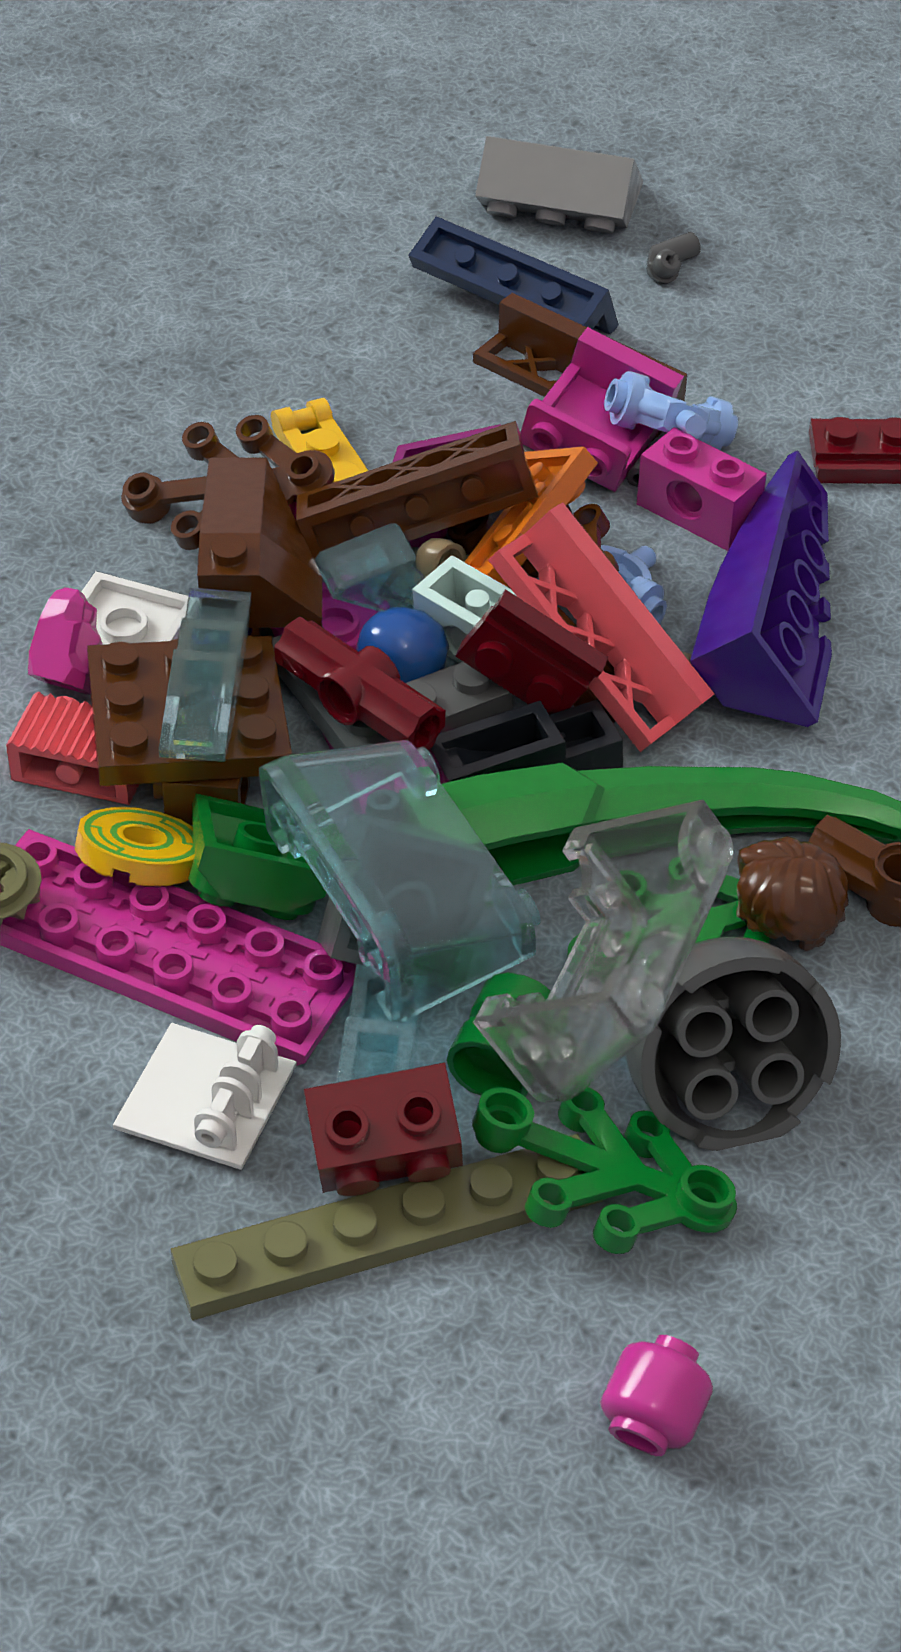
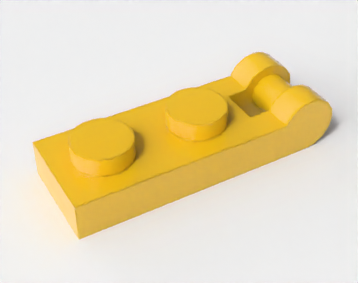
(325, 437)

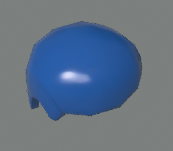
(410, 640)

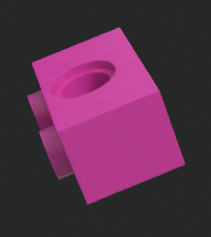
(698, 487)

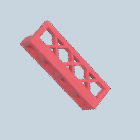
(607, 618)

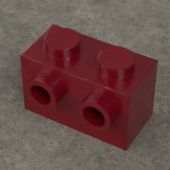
(384, 1129)

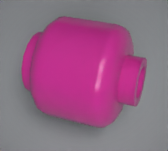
(656, 1395)

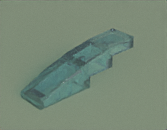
(206, 675)

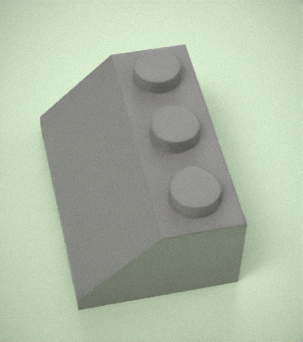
(558, 184)

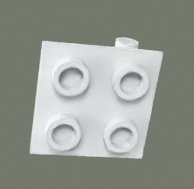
(208, 1093)

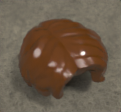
(791, 891)

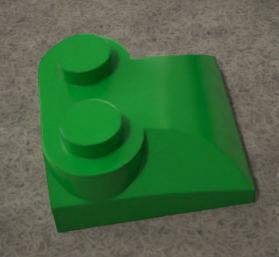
(243, 864)

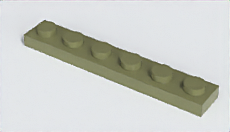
(360, 1232)

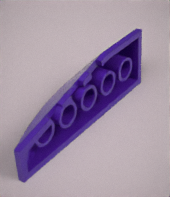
(765, 606)

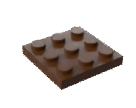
(129, 707)

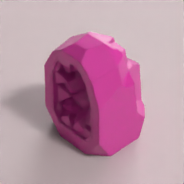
(61, 641)

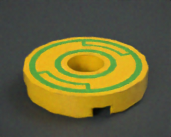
(136, 841)

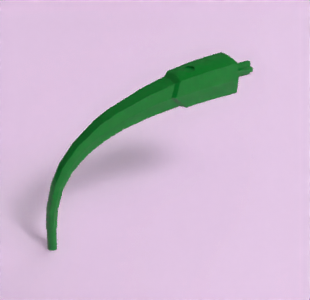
(533, 810)

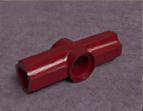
(358, 684)

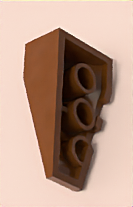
(256, 545)

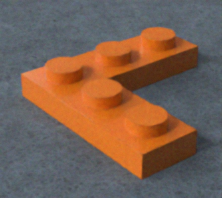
(558, 479)

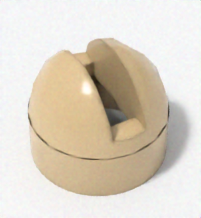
(435, 552)

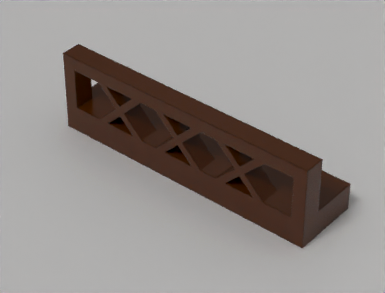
(546, 341)
(421, 491)

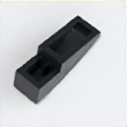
(530, 738)

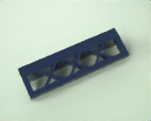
(498, 270)

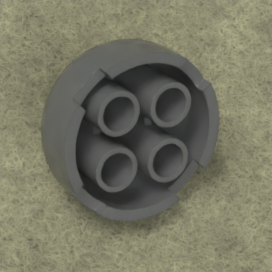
(743, 1012)

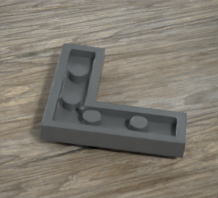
(457, 689)

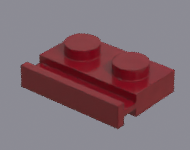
(856, 450)
(531, 654)

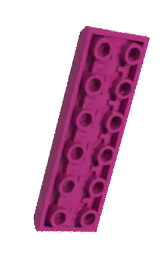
(178, 952)

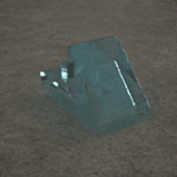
(372, 569)

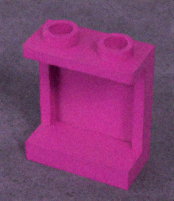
(575, 410)

